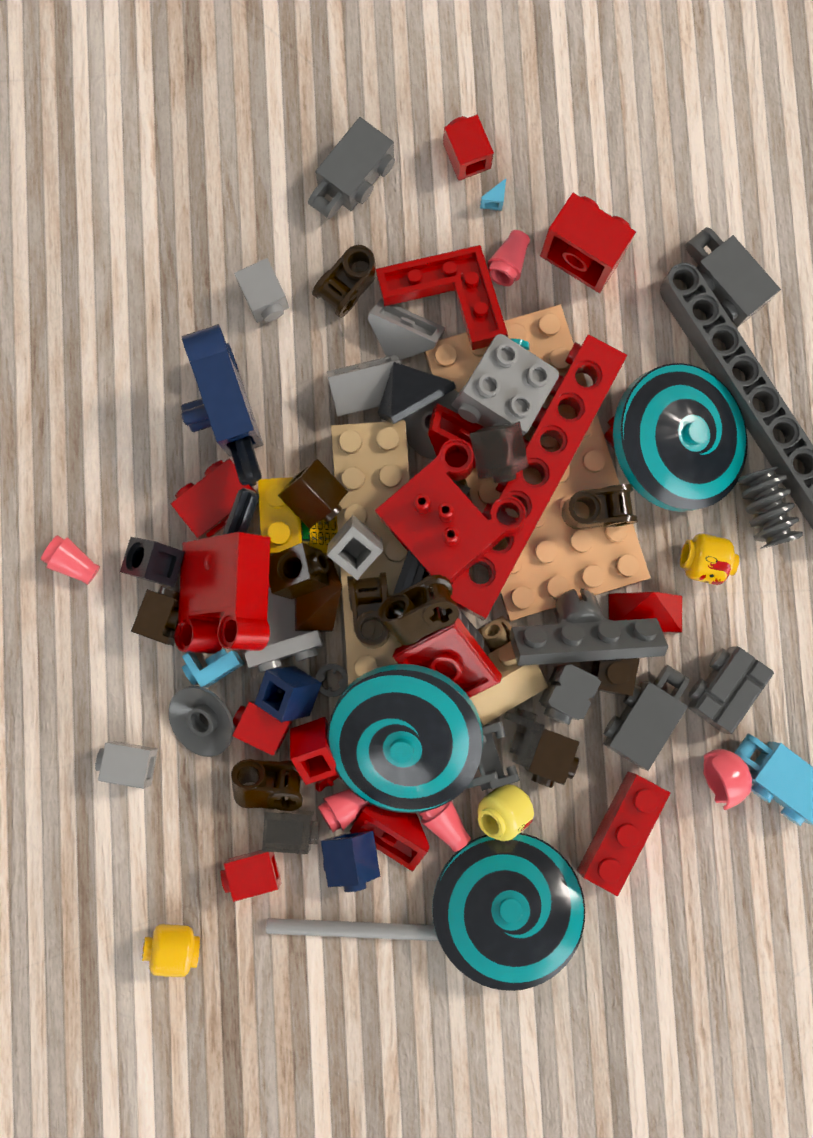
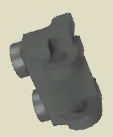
(490, 765)

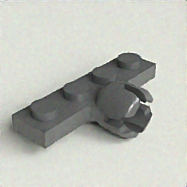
(586, 635)

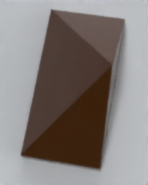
(319, 608)

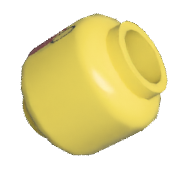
(505, 812)

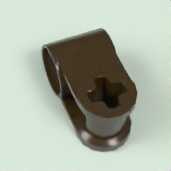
(343, 286)
(607, 507)
(366, 605)
(417, 612)
(269, 785)

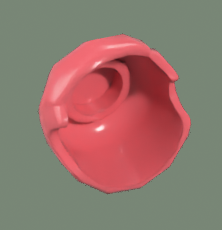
(727, 777)

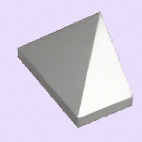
(403, 331)

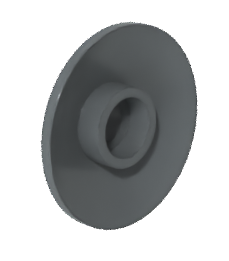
(201, 721)

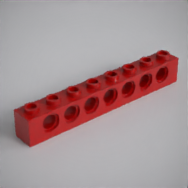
(602, 365)

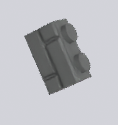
(729, 688)
(569, 693)

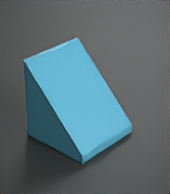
(494, 198)

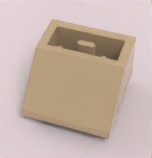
(517, 682)

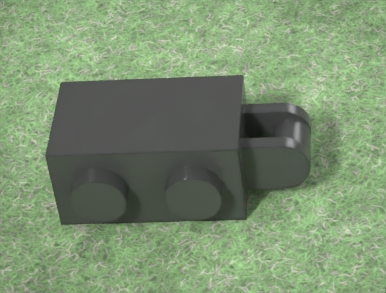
(352, 169)
(732, 275)
(647, 719)

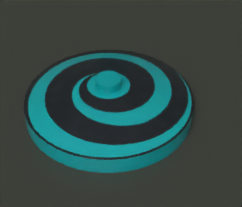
(680, 437)
(405, 738)
(508, 911)

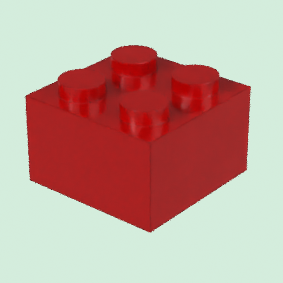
(587, 242)

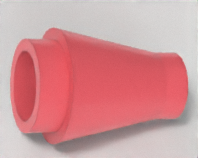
(508, 260)
(69, 560)
(341, 809)
(447, 826)

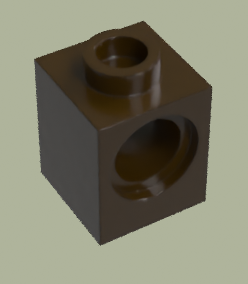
(285, 568)

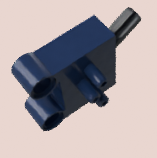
(223, 401)

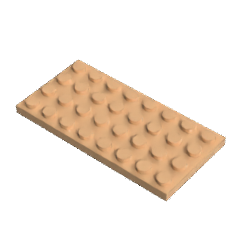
(555, 554)

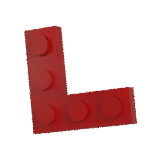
(456, 271)

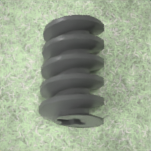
(769, 507)

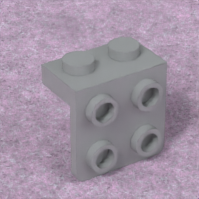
(506, 386)
(283, 639)

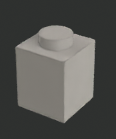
(262, 291)
(355, 547)
(126, 764)

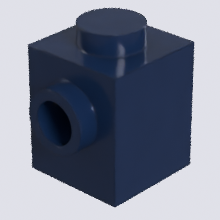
(287, 693)
(350, 860)

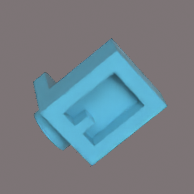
(218, 667)

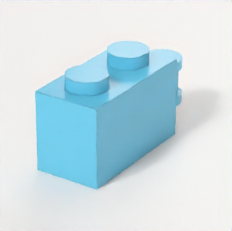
(780, 777)

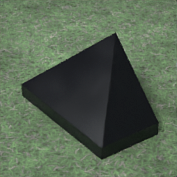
(410, 391)

